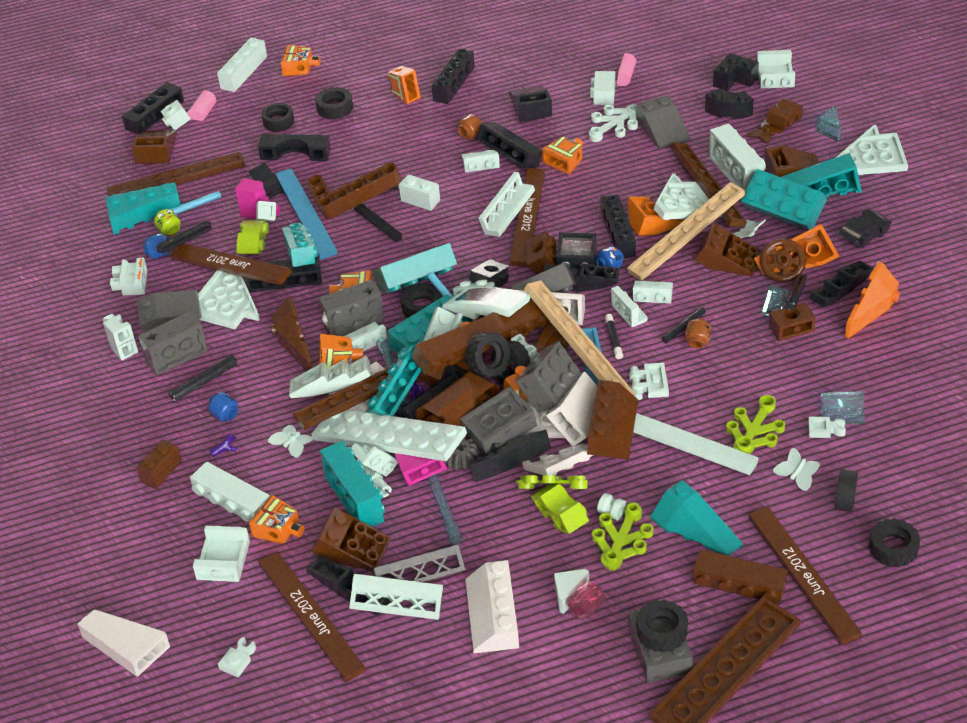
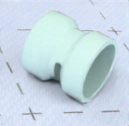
(613, 506)

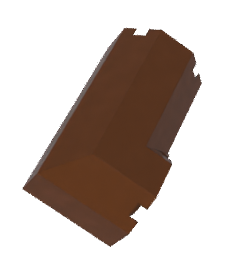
(457, 400)

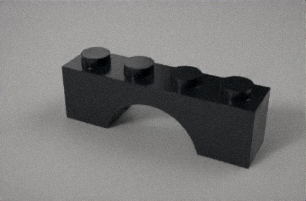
(276, 145)

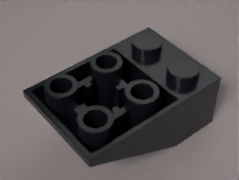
(531, 103)

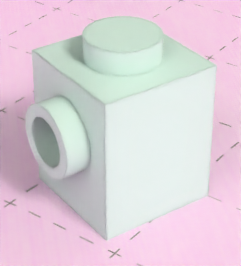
(174, 115)

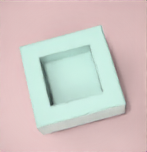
(265, 211)

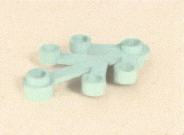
(629, 112)

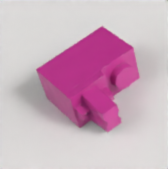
(248, 195)
(418, 468)

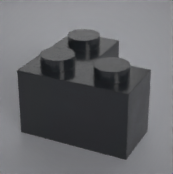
(735, 69)

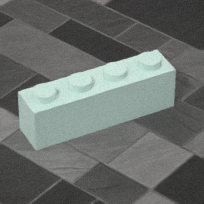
(242, 64)
(228, 491)

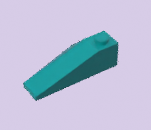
(689, 515)

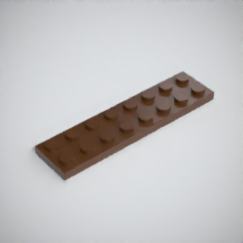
(727, 665)

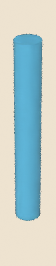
(192, 204)
(438, 284)

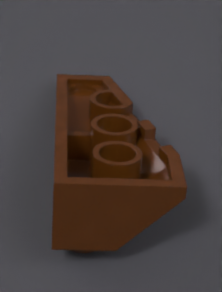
(290, 333)

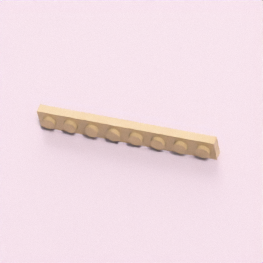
(685, 231)
(573, 334)

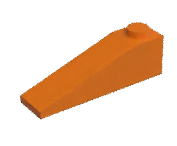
(645, 219)
(816, 246)
(874, 300)

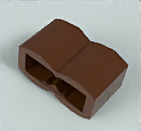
(785, 113)

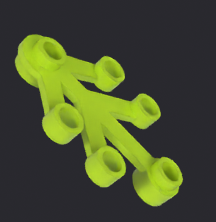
(748, 443)
(529, 481)
(613, 557)

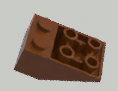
(154, 146)
(786, 160)
(727, 252)
(350, 541)

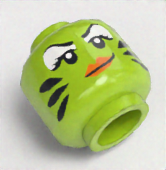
(167, 222)

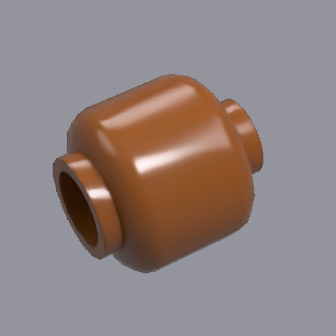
(469, 126)
(698, 333)

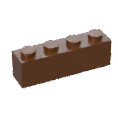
(740, 576)

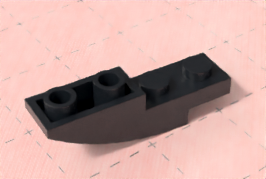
(592, 277)

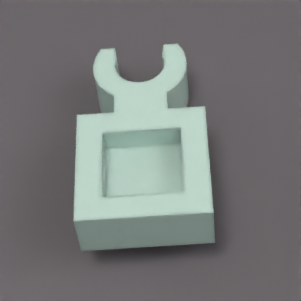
(823, 428)
(237, 659)

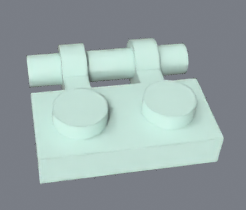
(655, 383)

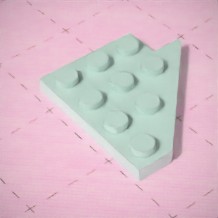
(877, 153)
(679, 199)
(226, 301)

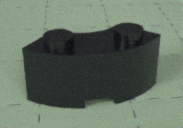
(733, 104)
(865, 227)

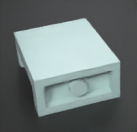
(775, 69)
(222, 554)

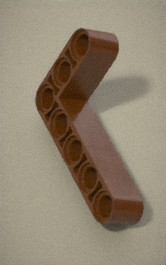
(354, 192)

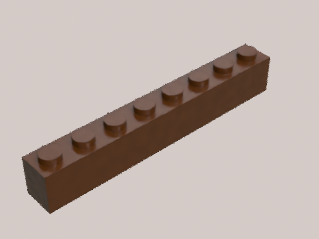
(452, 345)

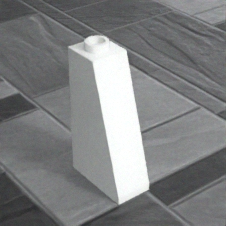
(575, 410)
(124, 641)

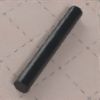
(682, 326)

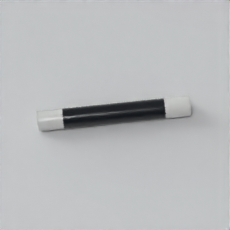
(613, 336)

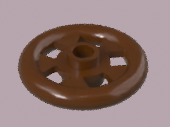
(787, 275)

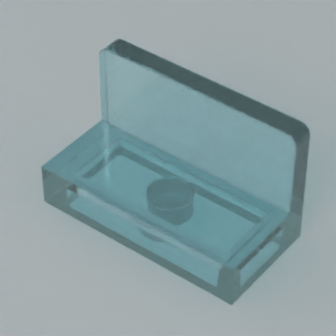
(843, 406)

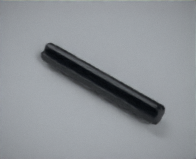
(379, 222)
(183, 237)
(796, 291)
(203, 378)

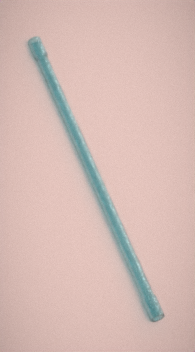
(450, 525)

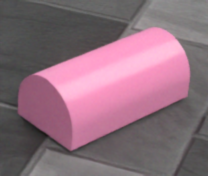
(626, 69)
(202, 106)

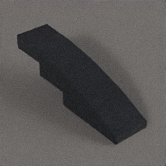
(842, 284)
(511, 455)
(338, 579)

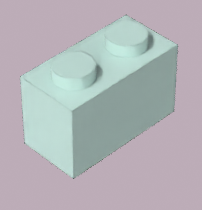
(603, 88)
(419, 192)

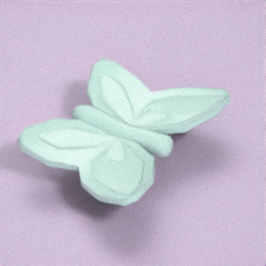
(749, 229)
(292, 439)
(798, 468)

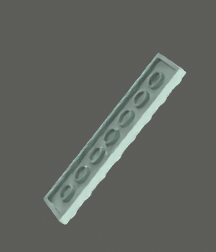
(391, 434)

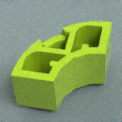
(252, 237)
(560, 507)

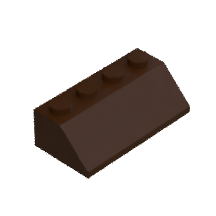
(612, 421)

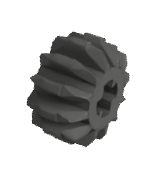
(463, 454)

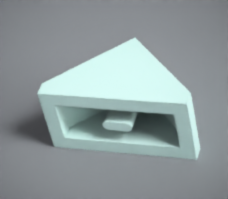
(567, 584)

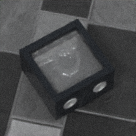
(576, 249)

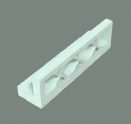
(506, 209)
(396, 592)

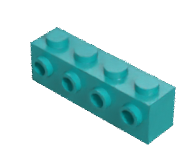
(299, 244)
(396, 385)

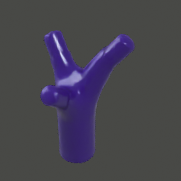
(415, 389)
(224, 446)

